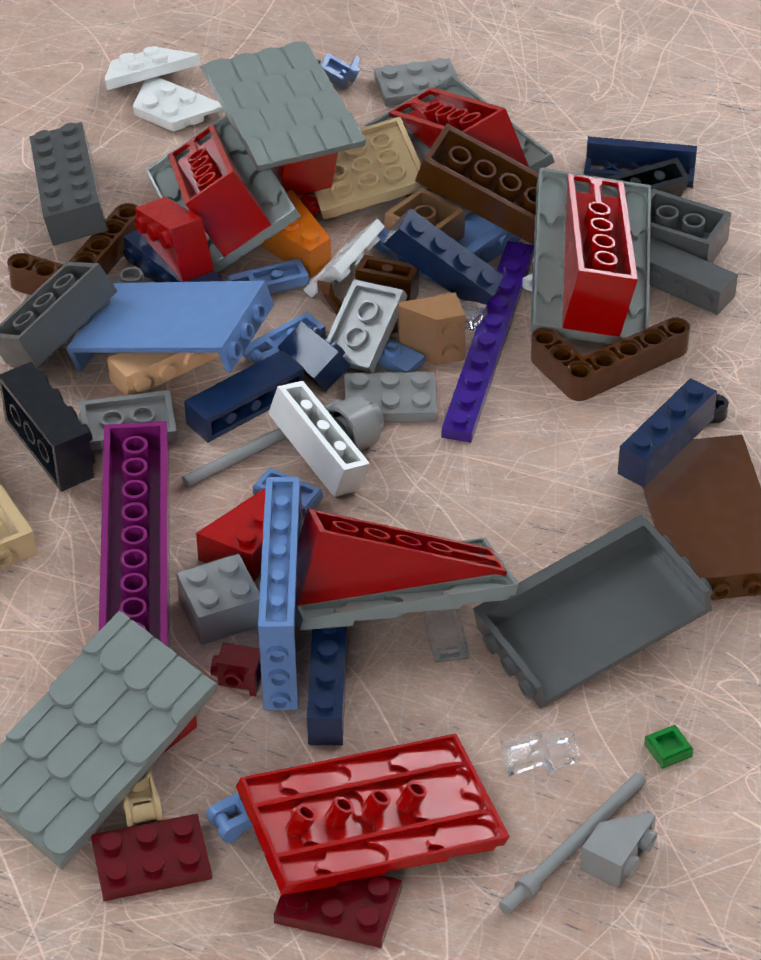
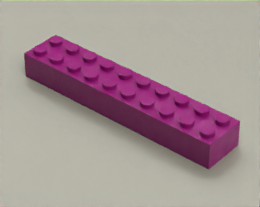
(136, 526)

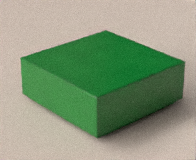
(668, 746)

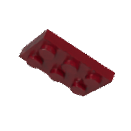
(151, 857)
(349, 911)

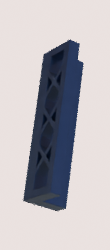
(633, 154)

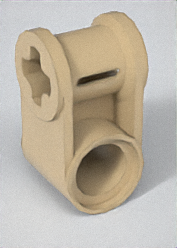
(142, 802)

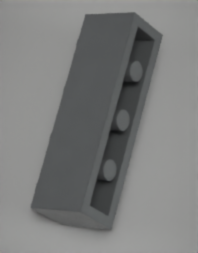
(690, 277)

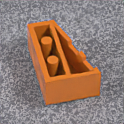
(301, 240)

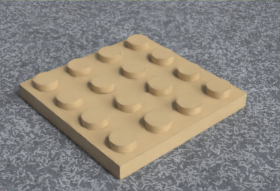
(372, 172)

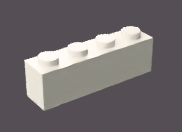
(318, 438)

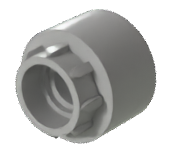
(359, 419)

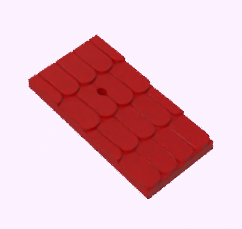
(370, 813)

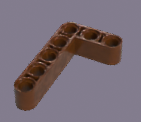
(106, 248)
(612, 365)

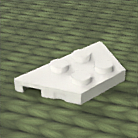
(147, 64)
(172, 105)

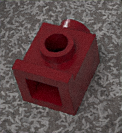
(238, 667)

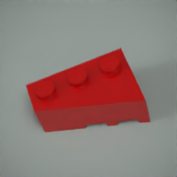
(176, 237)
(236, 533)

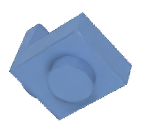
(339, 71)

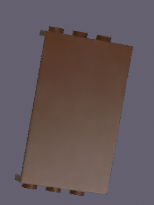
(712, 513)

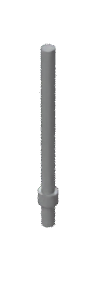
(237, 455)
(531, 882)

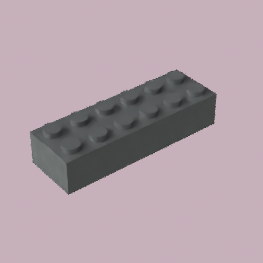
(67, 183)

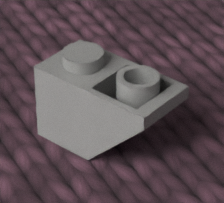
(616, 847)

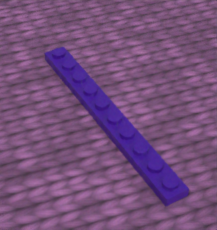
(487, 345)

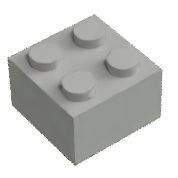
(219, 598)

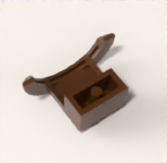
(380, 272)

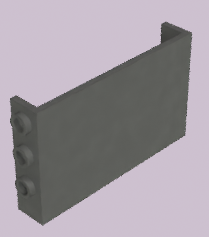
(593, 610)

